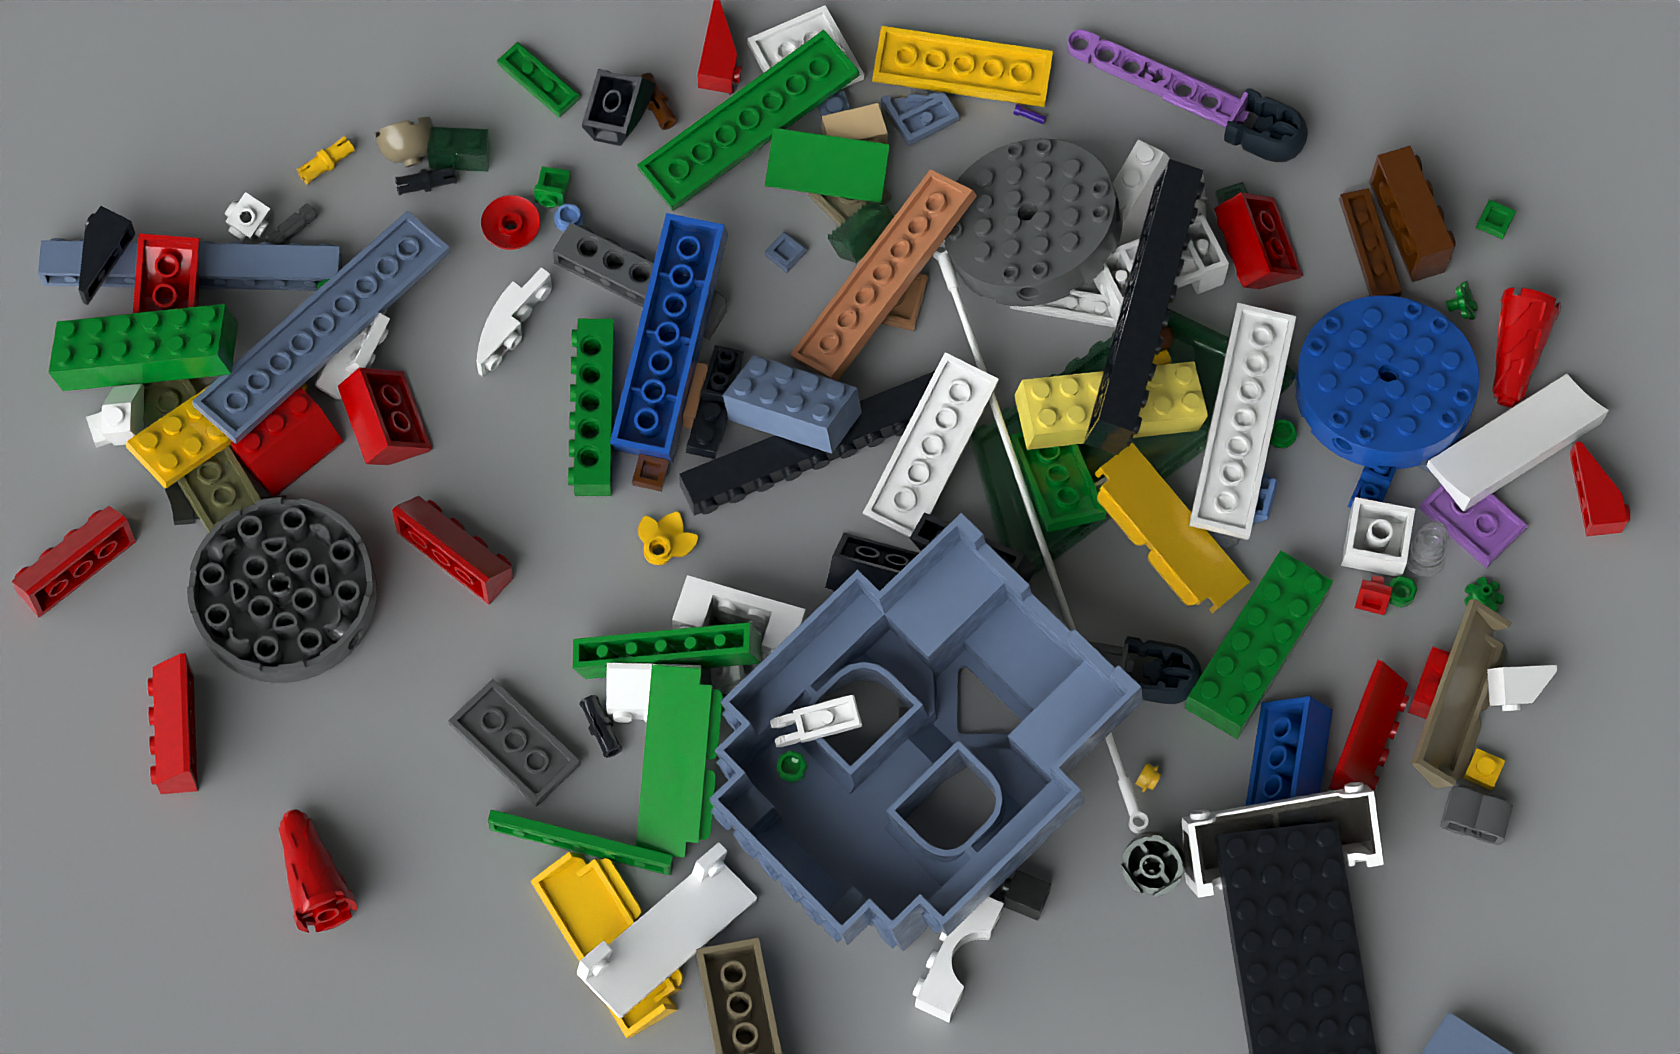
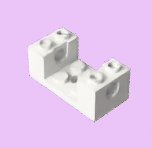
(1203, 266)
(704, 600)

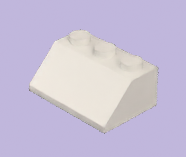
(629, 690)

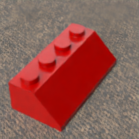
(452, 548)
(74, 560)
(173, 726)
(1371, 729)

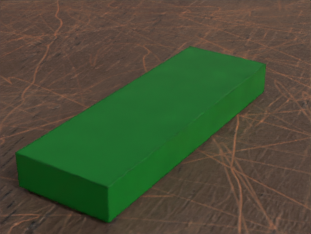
(538, 79)

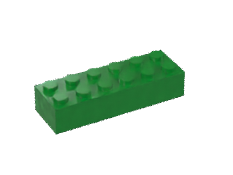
(143, 347)
(1258, 644)

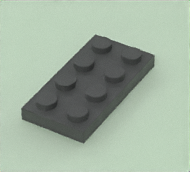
(514, 742)

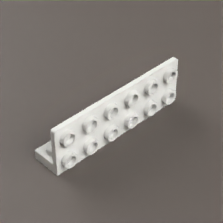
(666, 934)

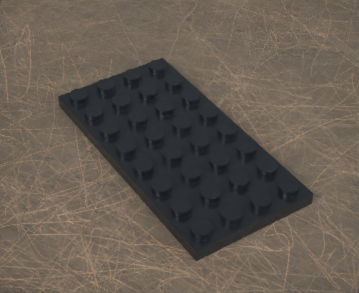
(1294, 941)

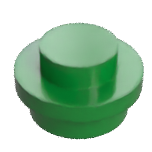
(1283, 434)

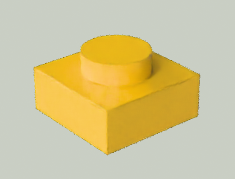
(1484, 769)

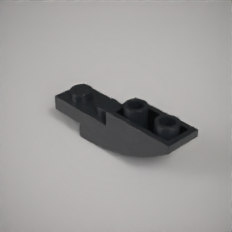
(711, 415)

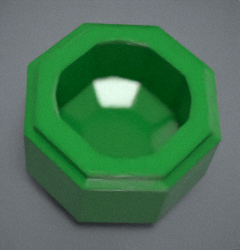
(1402, 591)
(791, 766)

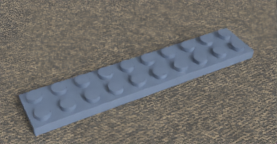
(321, 327)

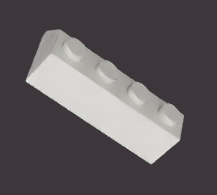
(1135, 187)

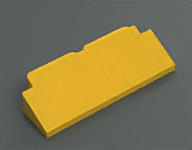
(1157, 517)
(597, 906)

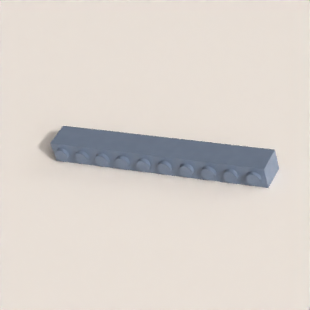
(220, 265)

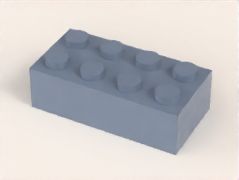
(792, 404)

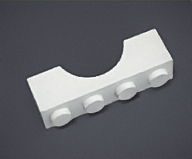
(941, 989)

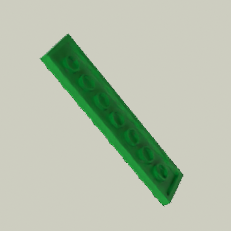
(747, 120)

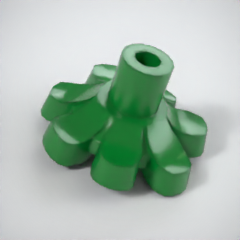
(1463, 302)
(1484, 593)

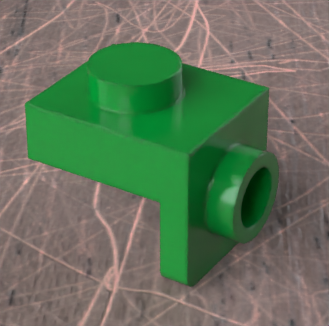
(552, 187)

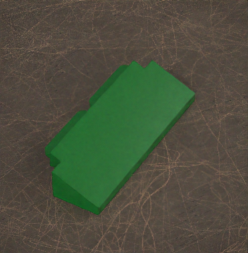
(678, 740)

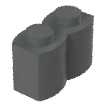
(1476, 814)

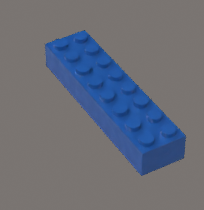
(669, 337)

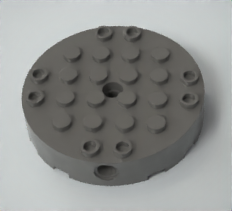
(1037, 222)
(289, 631)

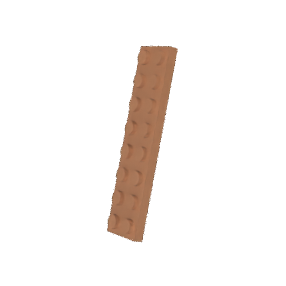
(883, 275)

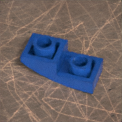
(1373, 483)

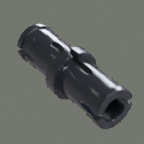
(425, 180)
(600, 726)

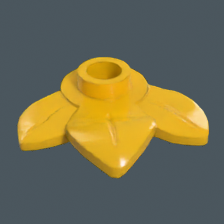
(665, 535)

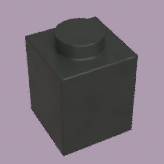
(1025, 894)

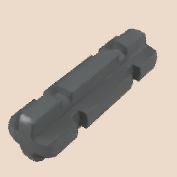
(292, 225)

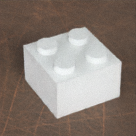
(1378, 537)

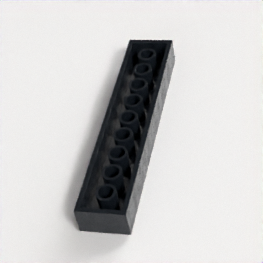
(1145, 308)

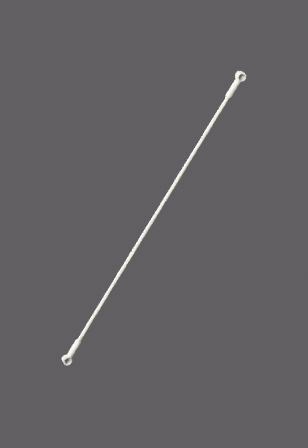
(953, 286)

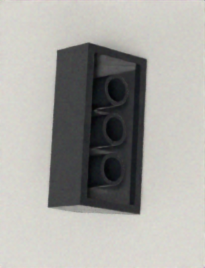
(871, 558)

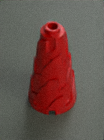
(1521, 336)
(314, 883)

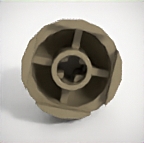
(405, 141)

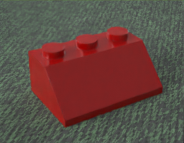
(1257, 241)
(384, 416)
(287, 443)

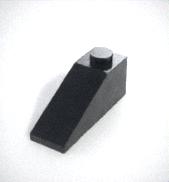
(103, 244)

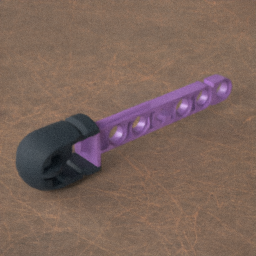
(1277, 135)

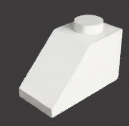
(123, 413)
(1517, 685)

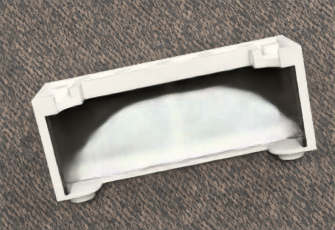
(1351, 807)

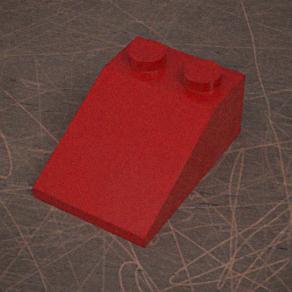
(166, 273)

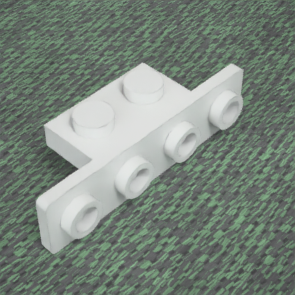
(354, 355)

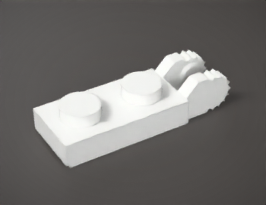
(819, 720)

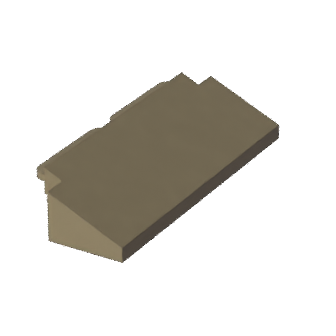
(1461, 695)

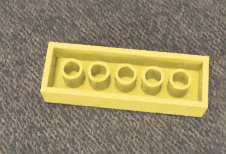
(1059, 408)

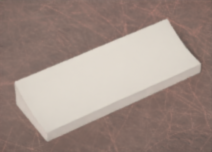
(1516, 441)

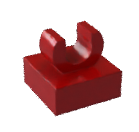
(1373, 595)

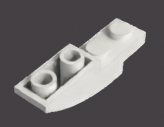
(502, 326)

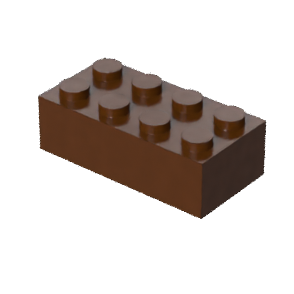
(1412, 213)

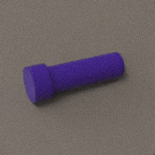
(1020, 110)

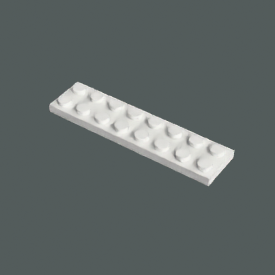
(1242, 421)

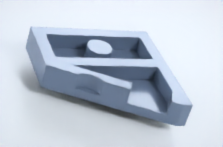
(920, 115)

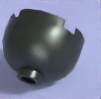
(1153, 863)

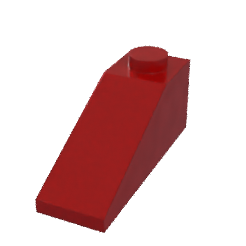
(719, 57)
(1598, 496)

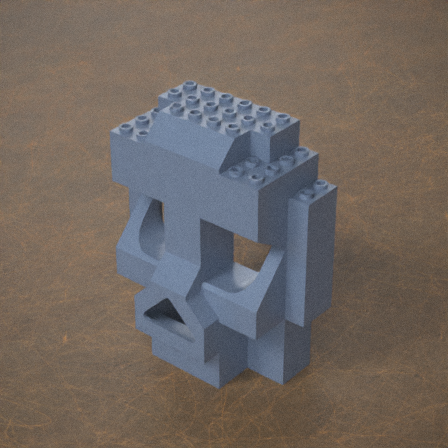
(842, 829)

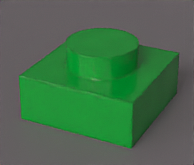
(1495, 219)

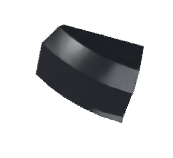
(616, 106)

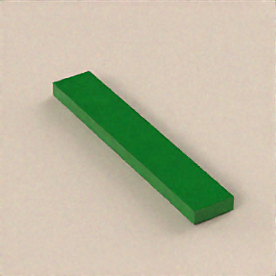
(580, 842)

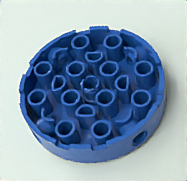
(1386, 382)

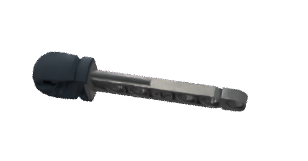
(1180, 675)

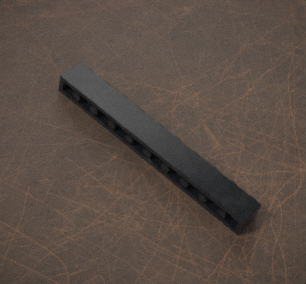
(778, 458)

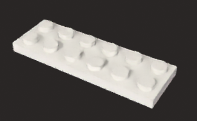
(931, 445)

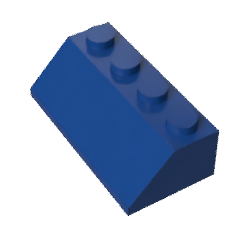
(1289, 750)

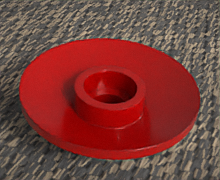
(508, 211)

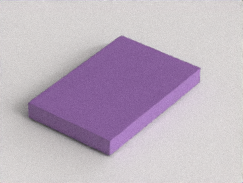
(1481, 530)

